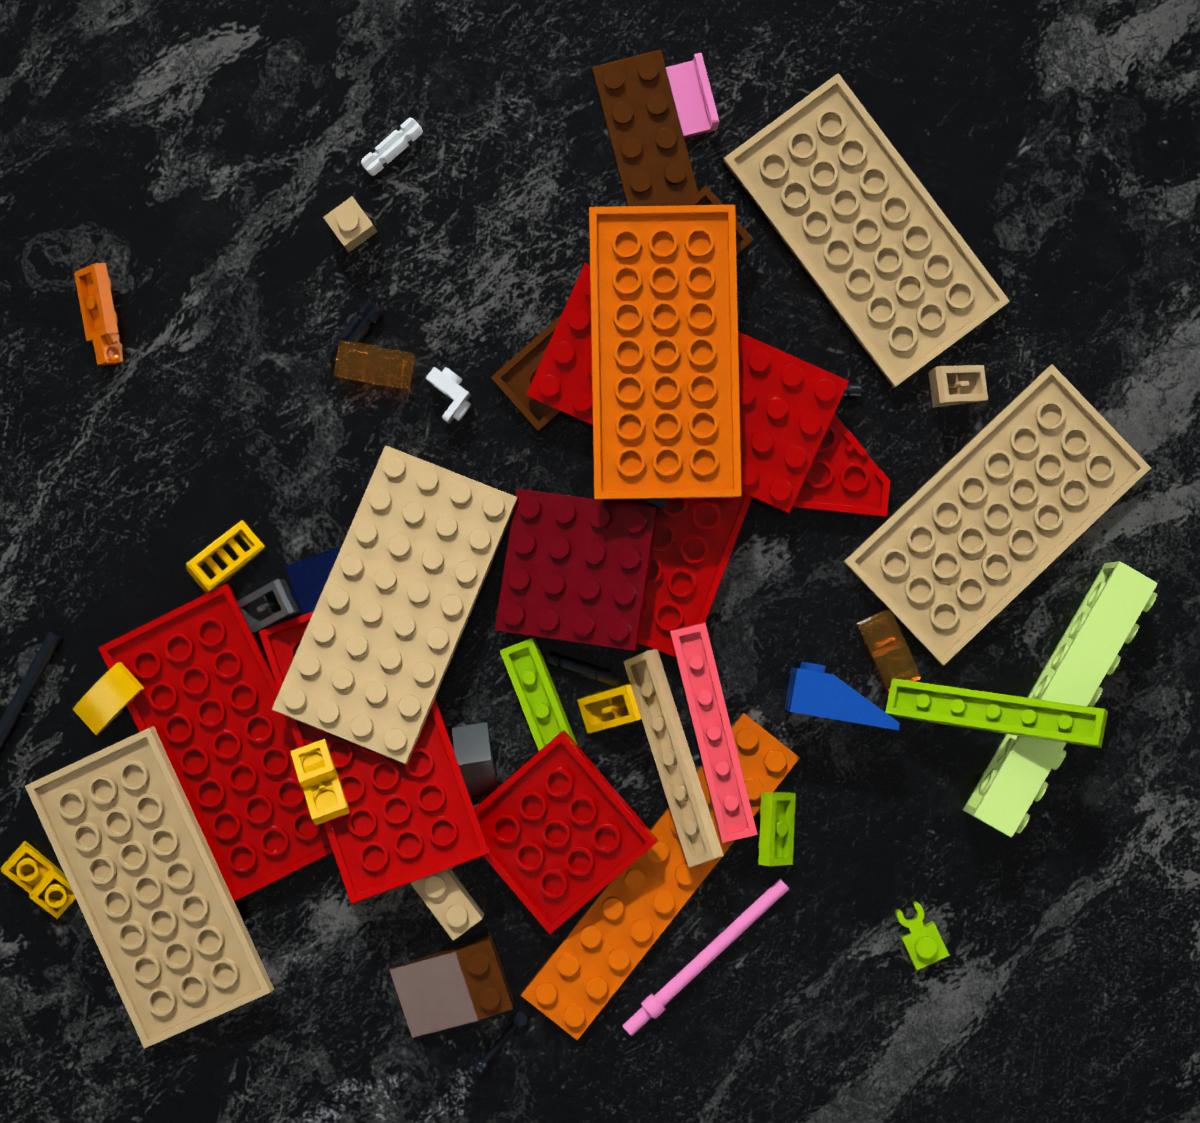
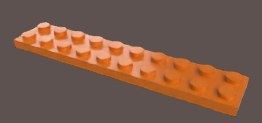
(643, 899)

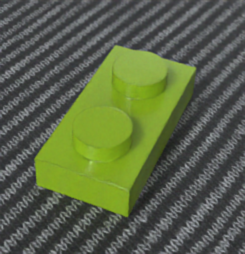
(776, 828)

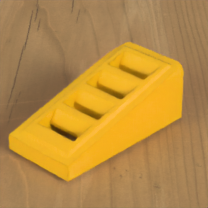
(216, 547)

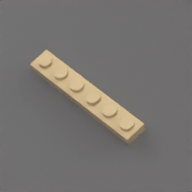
(673, 758)

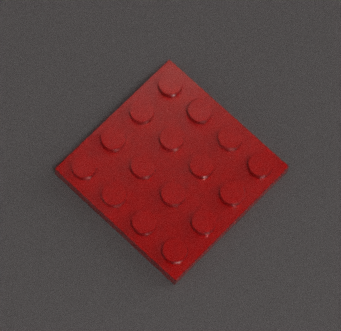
(560, 832)

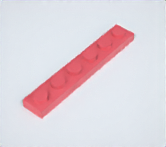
(713, 732)

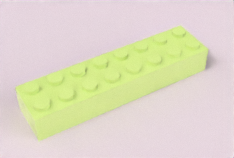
(1070, 677)

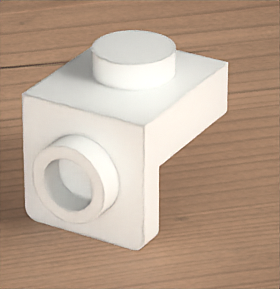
(449, 383)

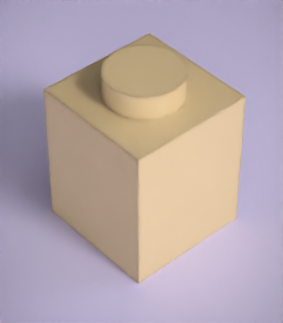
(350, 224)

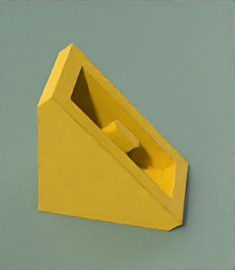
(609, 708)

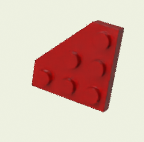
(844, 477)

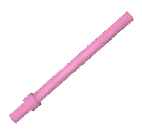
(654, 1004)

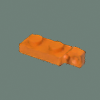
(98, 313)

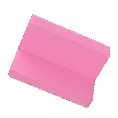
(693, 97)

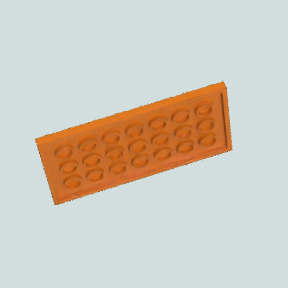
(665, 352)

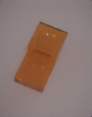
(374, 364)
(888, 648)

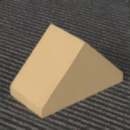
(957, 385)

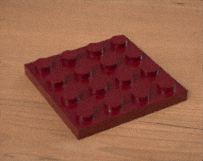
(576, 569)

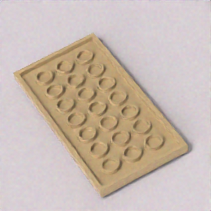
(866, 230)
(997, 514)
(395, 604)
(149, 887)

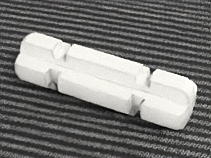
(391, 146)

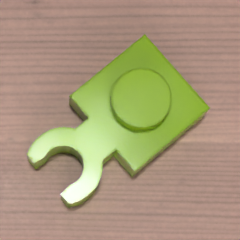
(922, 940)

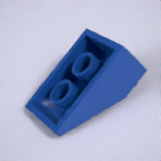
(827, 696)

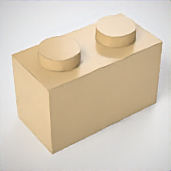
(449, 902)

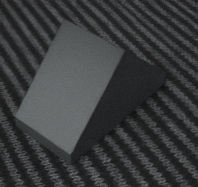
(268, 605)
(475, 758)

